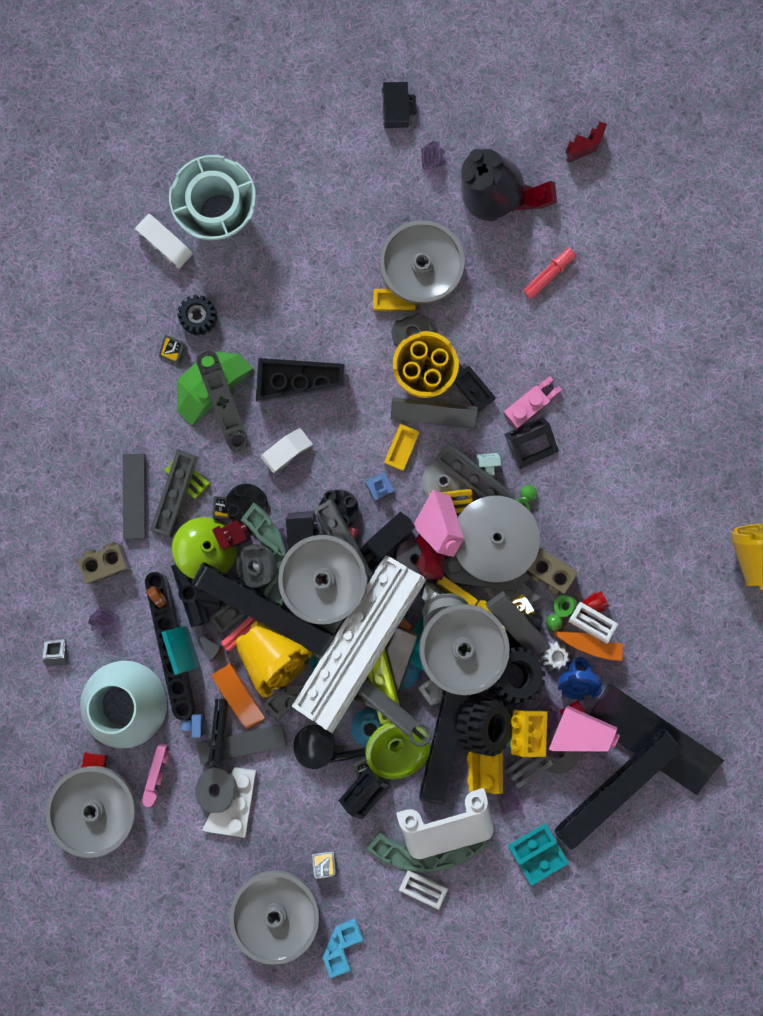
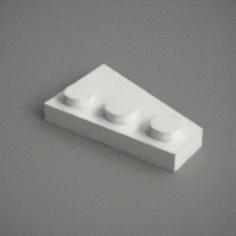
(235, 819)

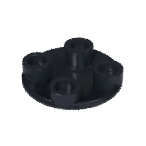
(241, 499)
(345, 503)
(314, 746)

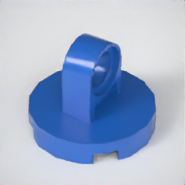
(577, 683)

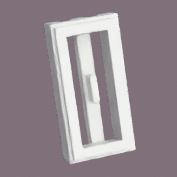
(590, 630)
(406, 880)

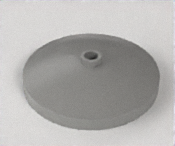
(422, 244)
(502, 559)
(302, 581)
(484, 654)
(74, 823)
(268, 937)

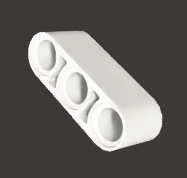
(164, 241)

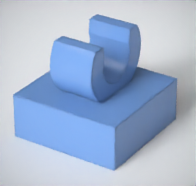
(379, 486)
(195, 725)

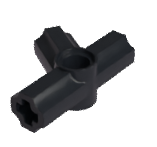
(194, 607)

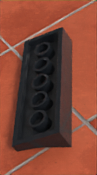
(639, 725)

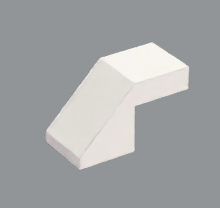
(286, 449)

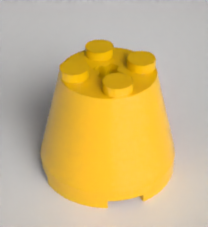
(428, 352)
(749, 550)
(270, 658)

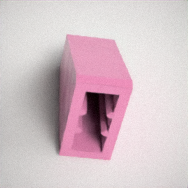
(440, 524)
(583, 733)

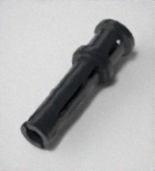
(217, 744)

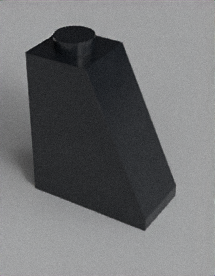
(386, 539)

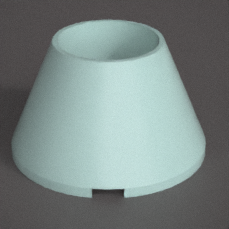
(207, 178)
(148, 701)

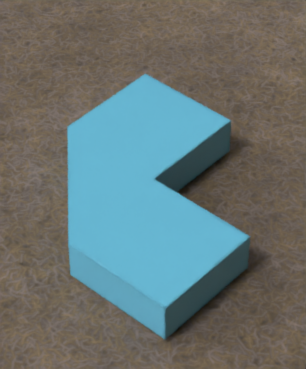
(341, 938)

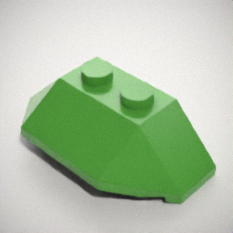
(192, 395)

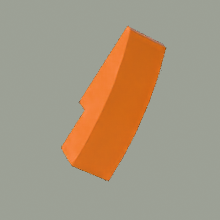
(591, 645)
(238, 696)

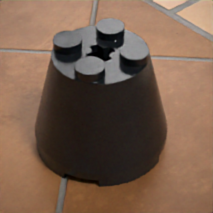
(490, 184)

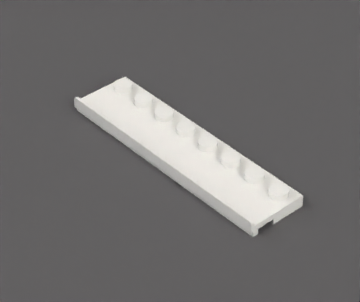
(359, 644)

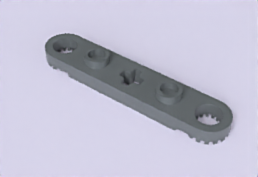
(217, 387)

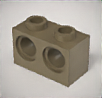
(105, 567)
(553, 567)

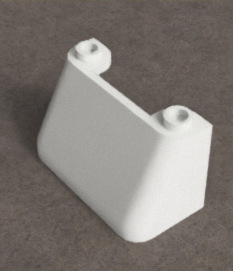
(449, 833)

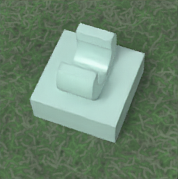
(488, 461)

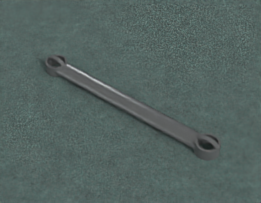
(391, 710)

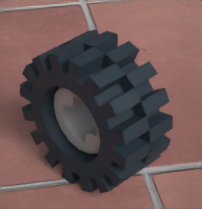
(186, 315)

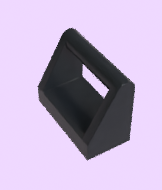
(529, 432)
(364, 794)

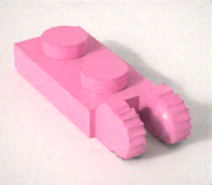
(530, 403)
(155, 776)

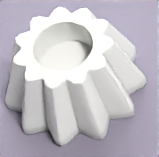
(430, 591)
(556, 657)

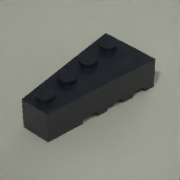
(293, 378)
(300, 526)

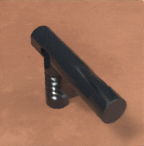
(342, 755)

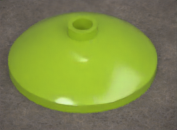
(189, 550)
(398, 758)

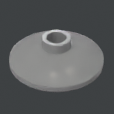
(431, 478)

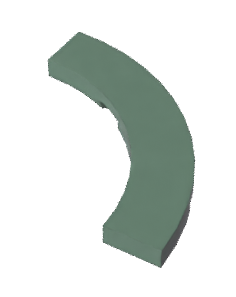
(270, 537)
(398, 855)

